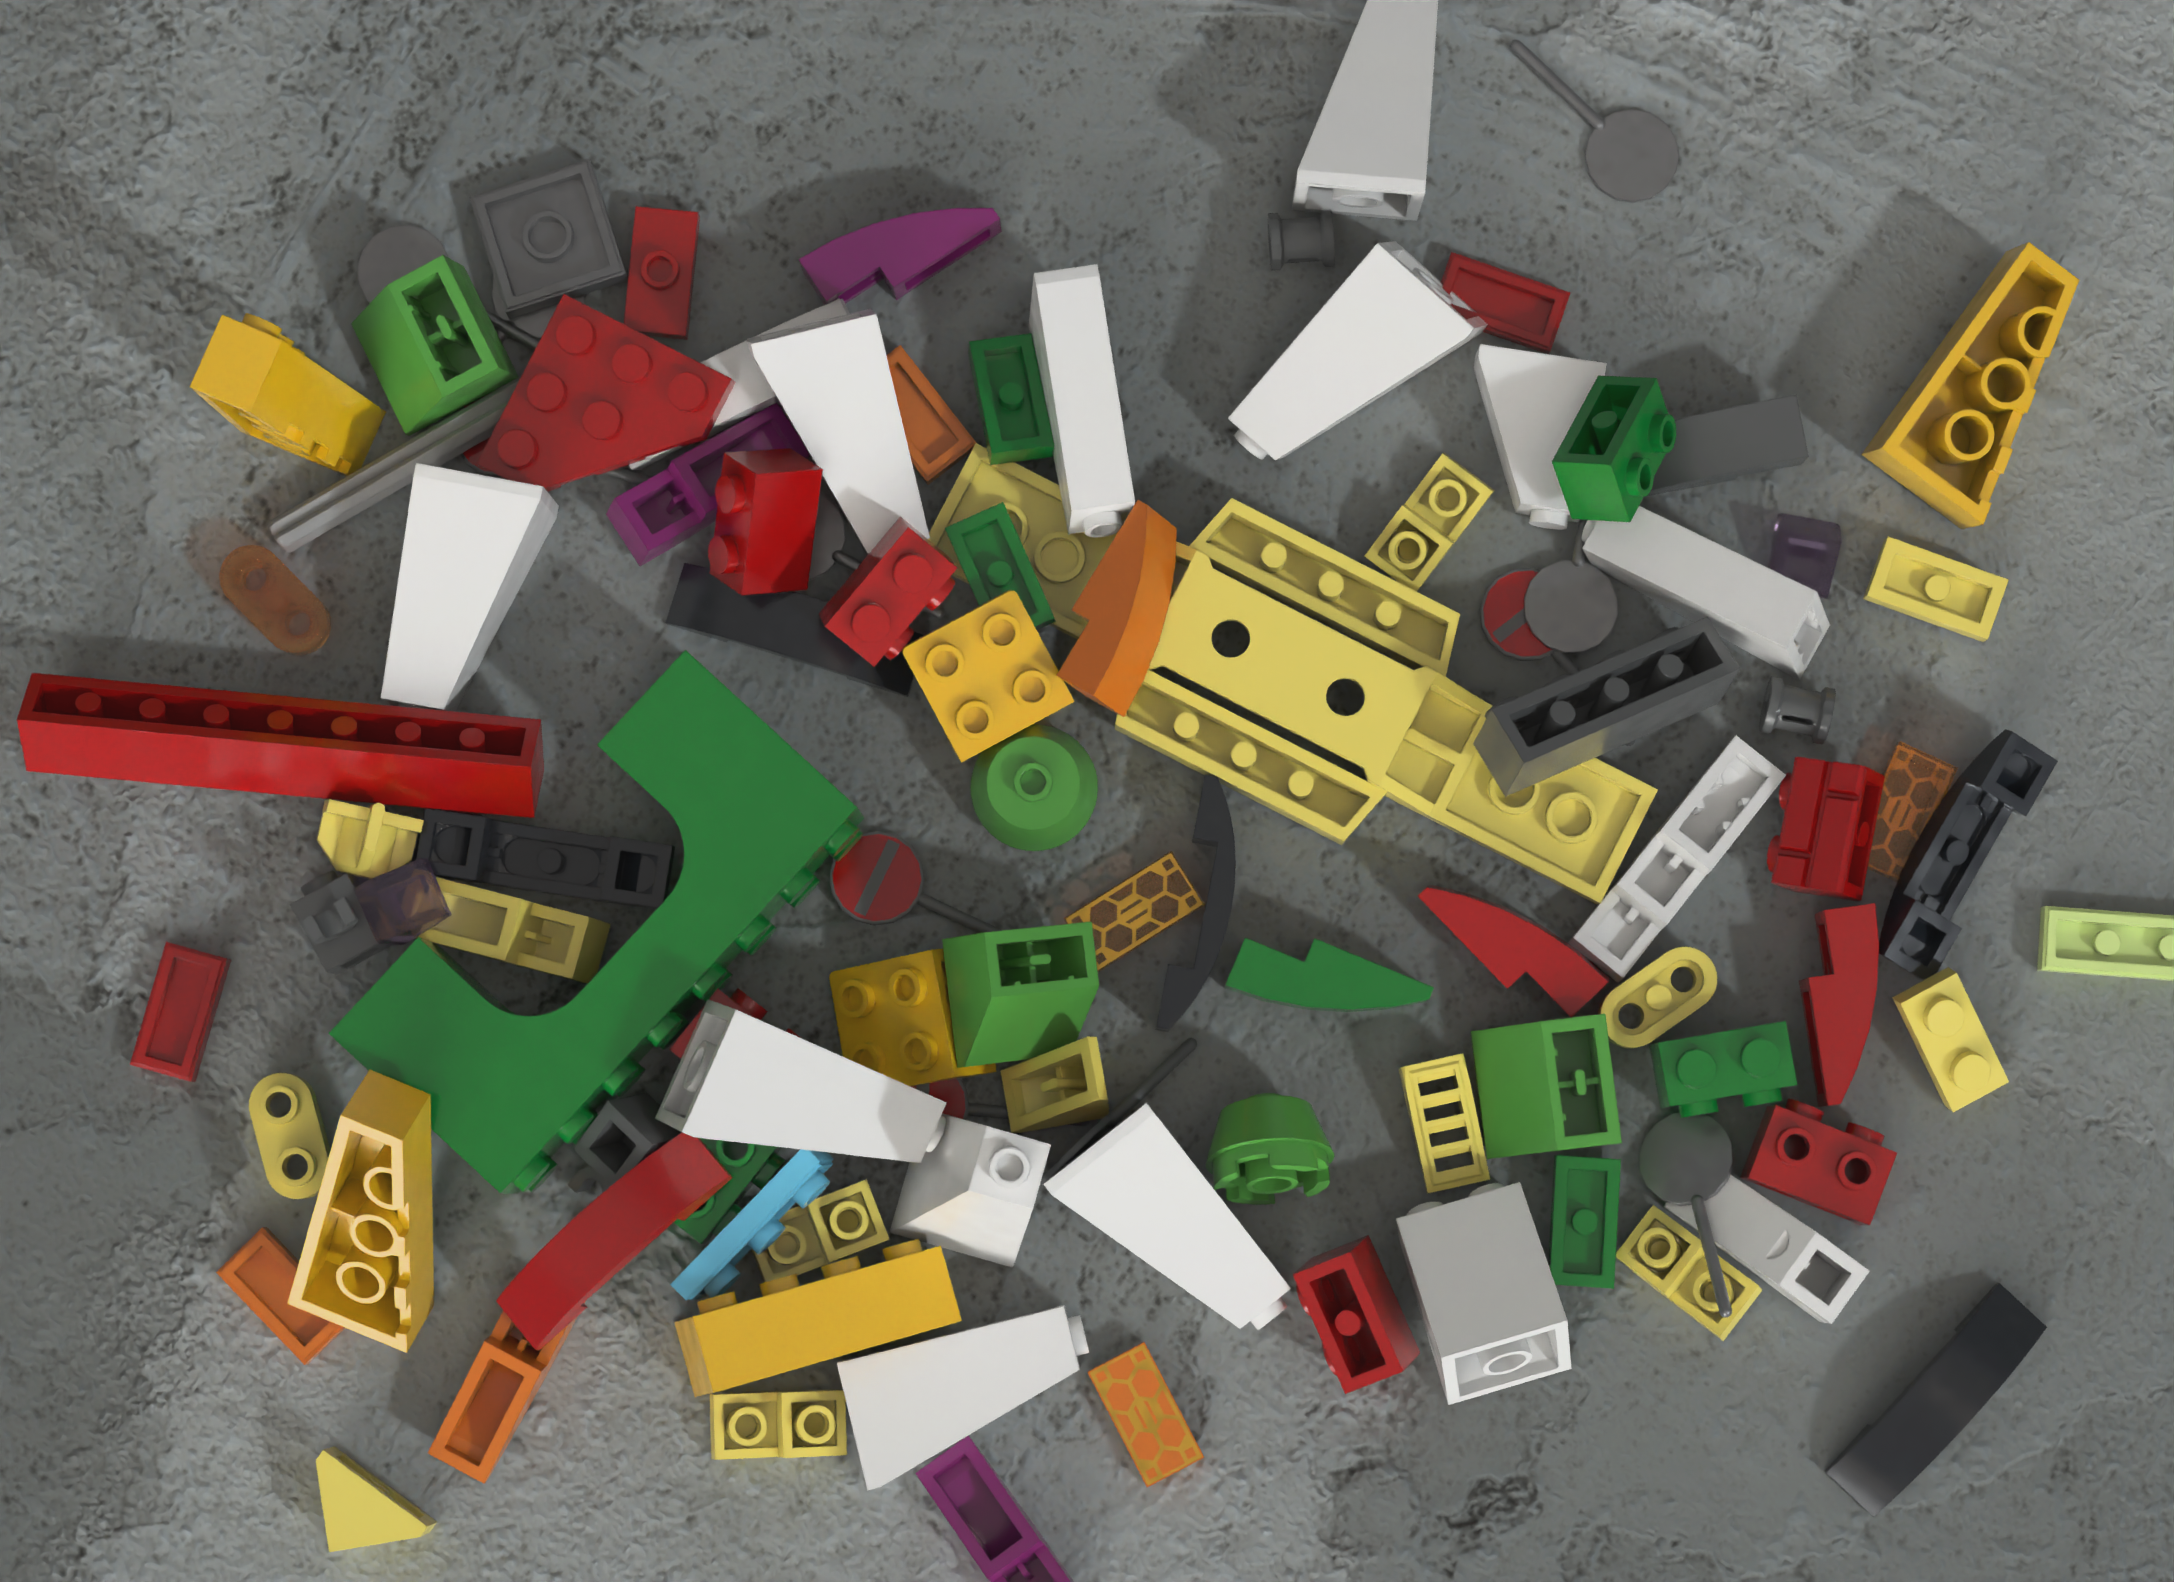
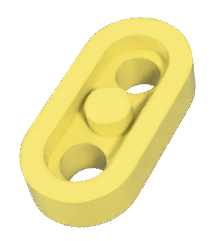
(1657, 999)
(293, 1134)

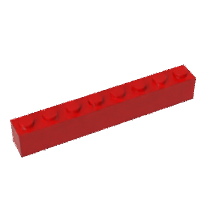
(282, 745)

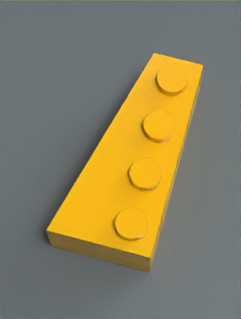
(284, 396)
(1965, 405)
(373, 1218)
(817, 1320)

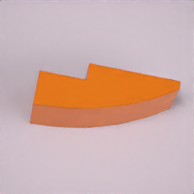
(1123, 611)
(494, 1399)

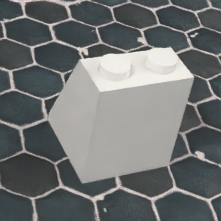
(1484, 1291)

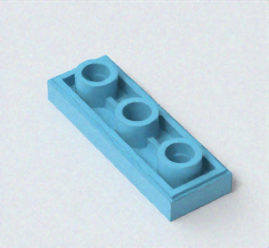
(755, 1225)

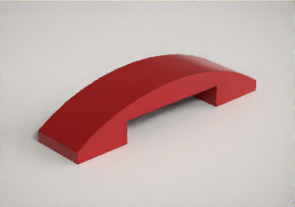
(609, 1235)

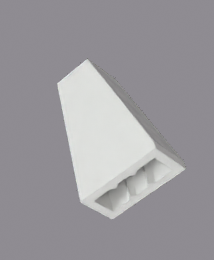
(1081, 399)
(847, 414)
(1703, 579)
(943, 1388)

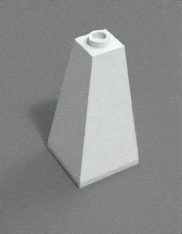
(1376, 121)
(1361, 344)
(458, 575)
(781, 1091)
(973, 1191)
(1165, 1211)

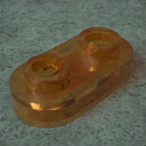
(276, 601)

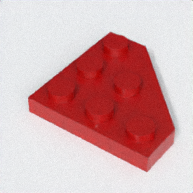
(599, 401)

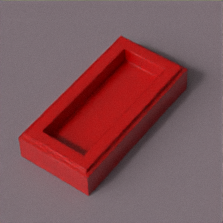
(1509, 303)
(180, 1012)

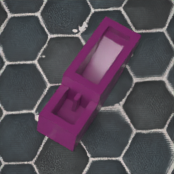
(897, 250)
(683, 496)
(989, 1518)

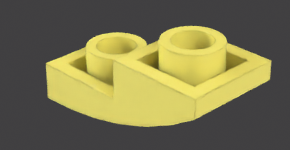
(1429, 523)
(824, 1232)
(1677, 1268)
(778, 1424)

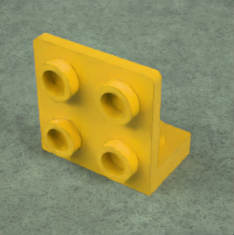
(987, 675)
(899, 1019)

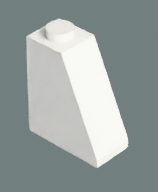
(1530, 410)

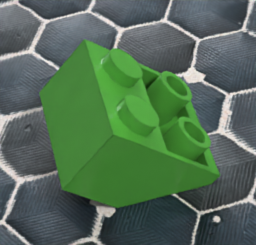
(432, 344)
(1019, 991)
(1546, 1086)

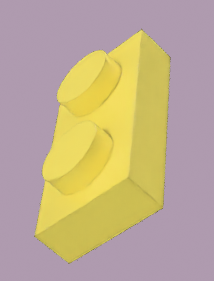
(1935, 589)
(1950, 1039)

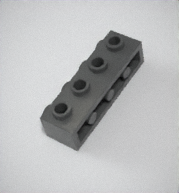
(1605, 705)

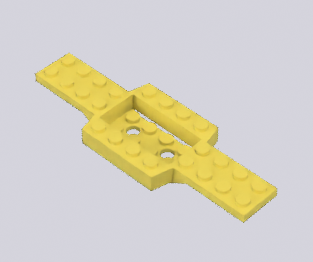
(1413, 723)

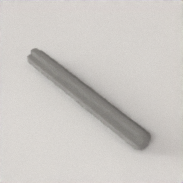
(390, 471)

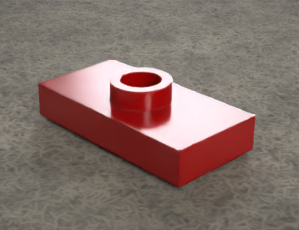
(662, 272)

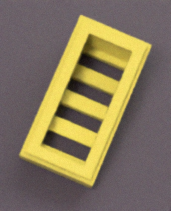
(1433, 1070)

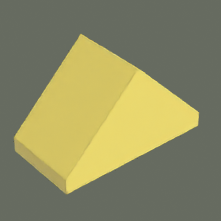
(1056, 1088)
(361, 1507)

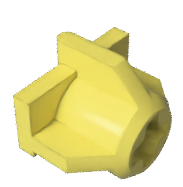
(366, 838)

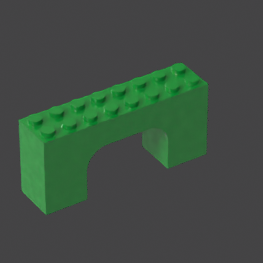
(752, 838)

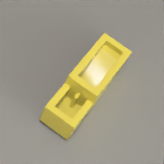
(520, 932)

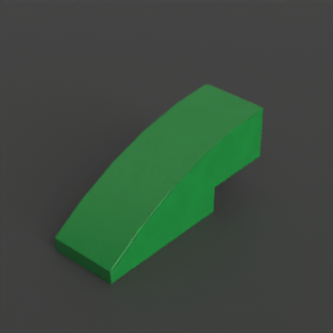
(1324, 981)

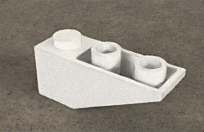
(1779, 1249)

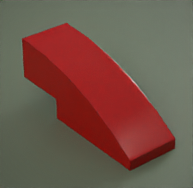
(1517, 945)
(1843, 999)

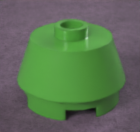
(1034, 788)
(1268, 1148)

